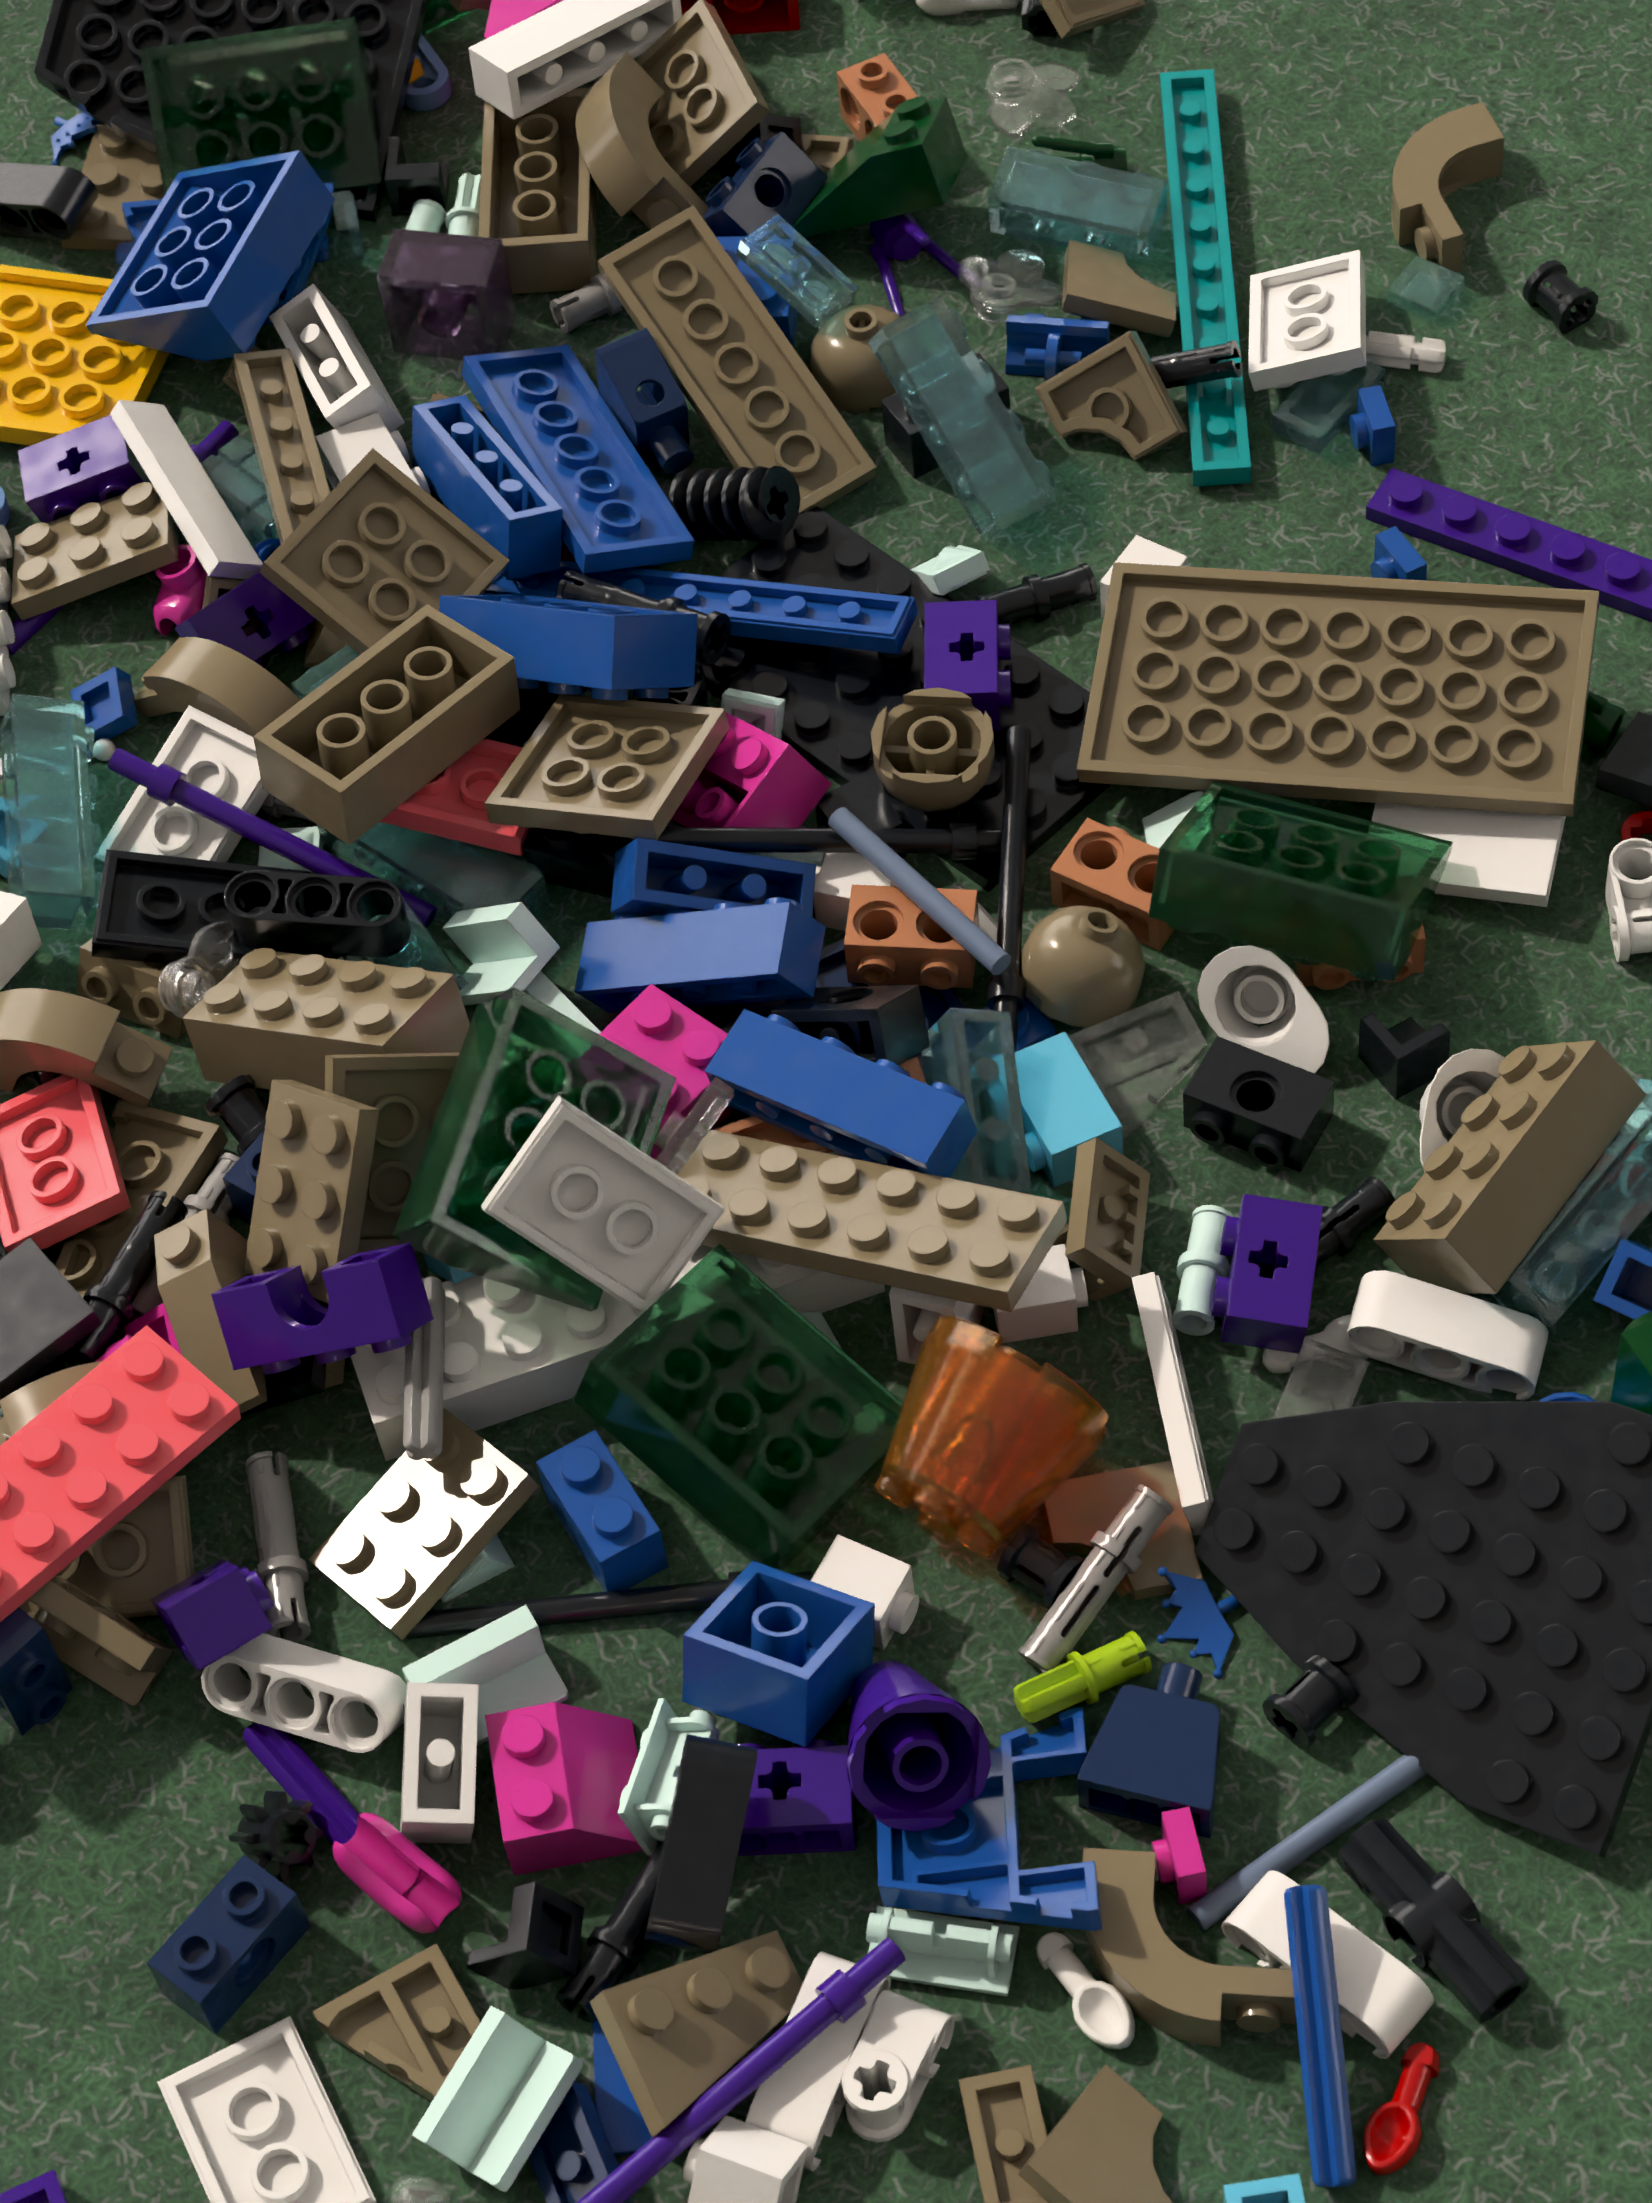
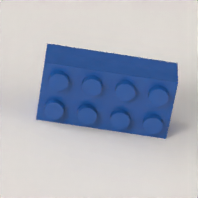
(584, 643)

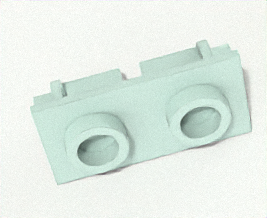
(651, 1787)
(947, 1949)

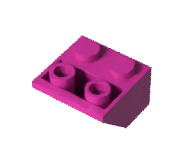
(752, 784)

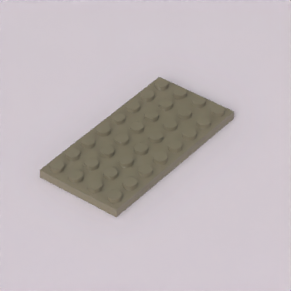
(1341, 688)

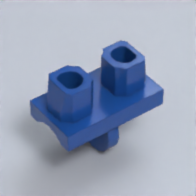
(1050, 345)

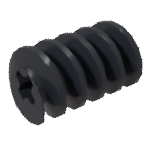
(736, 502)

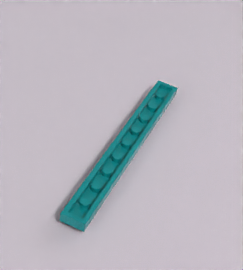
(1204, 272)

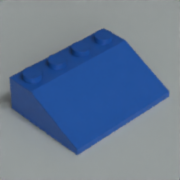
(215, 257)

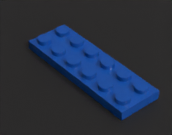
(581, 456)

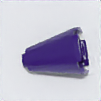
(912, 1749)

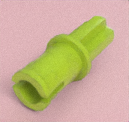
(1081, 1678)

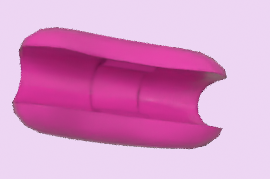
(180, 590)
(397, 1874)

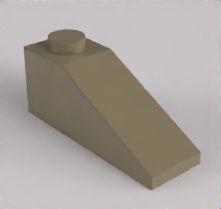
(191, 1265)

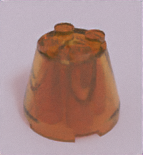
(984, 1436)

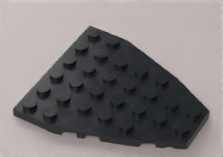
(96, 61)
(1468, 1583)

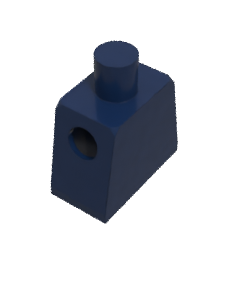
(655, 415)
(1156, 1753)

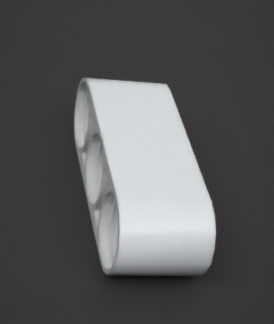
(1446, 1334)
(335, 1682)
(1374, 1989)
(807, 2092)

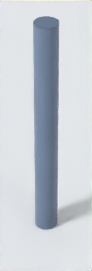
(920, 891)
(1307, 1839)

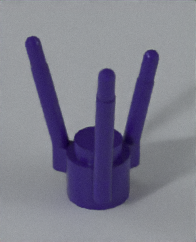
(902, 240)

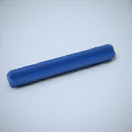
(1320, 2036)

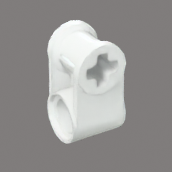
(1629, 899)
(894, 2057)

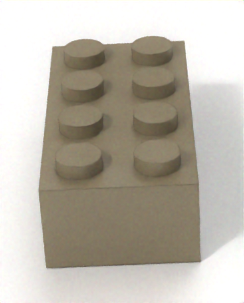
(539, 196)
(387, 723)
(290, 1010)
(1509, 1166)

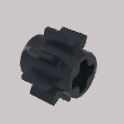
(278, 1826)

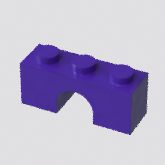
(275, 1319)

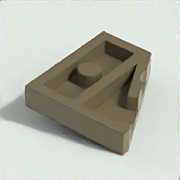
(406, 2021)

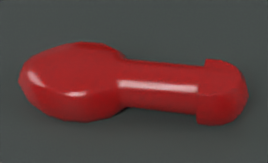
(1395, 2127)

